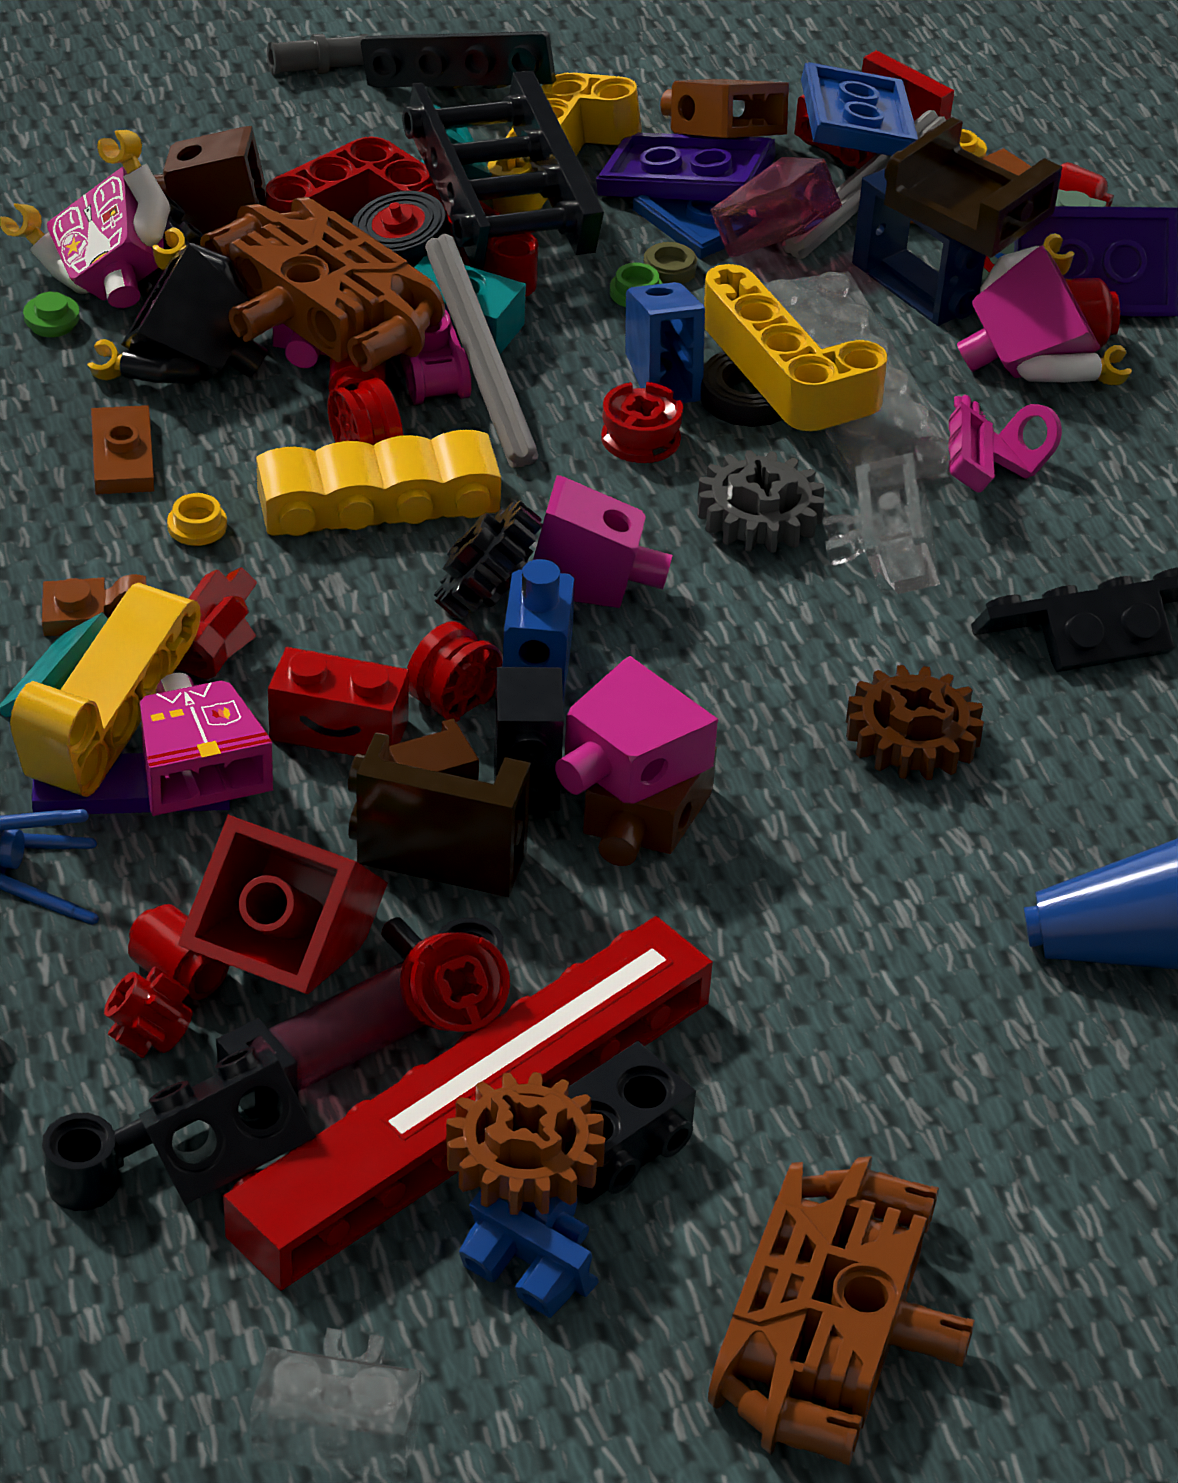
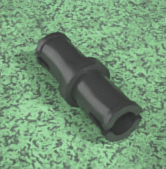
(315, 54)

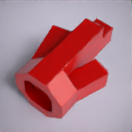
(222, 622)

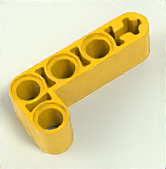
(589, 111)
(789, 369)
(80, 731)

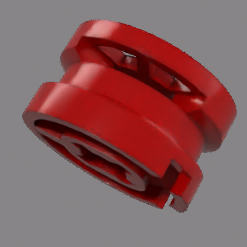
(364, 413)
(641, 422)
(453, 668)
(455, 982)

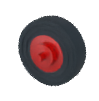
(404, 222)

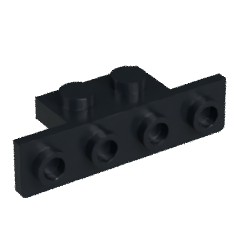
(457, 59)
(1092, 626)

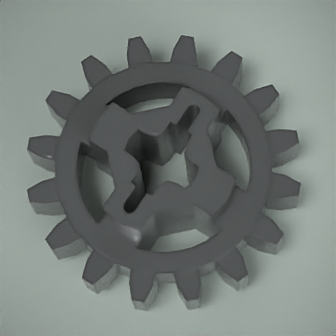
(760, 501)

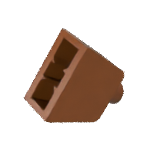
(706, 107)

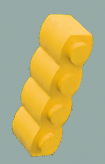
(378, 483)

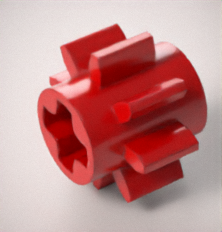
(148, 1012)

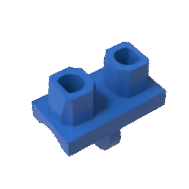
(543, 1240)

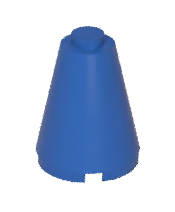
(1113, 913)

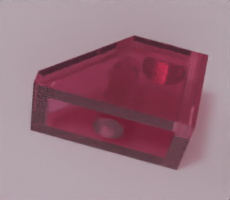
(776, 205)

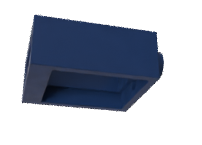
(886, 259)

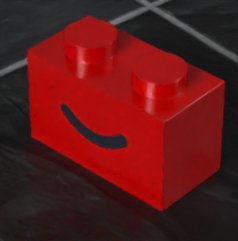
(336, 701)

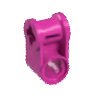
(440, 366)

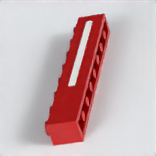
(396, 1143)

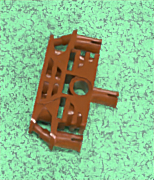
(326, 284)
(853, 1333)

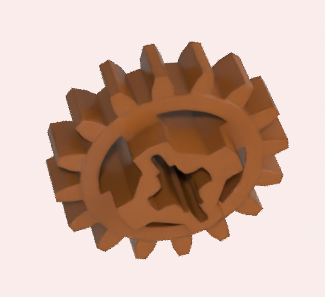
(525, 1143)

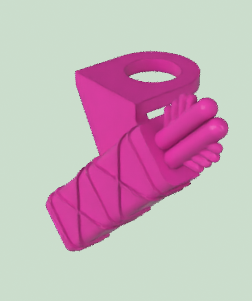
(977, 447)

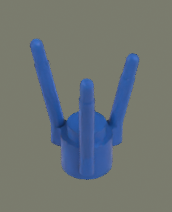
(12, 850)

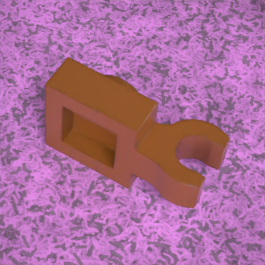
(77, 600)

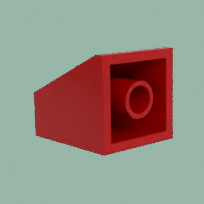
(280, 907)

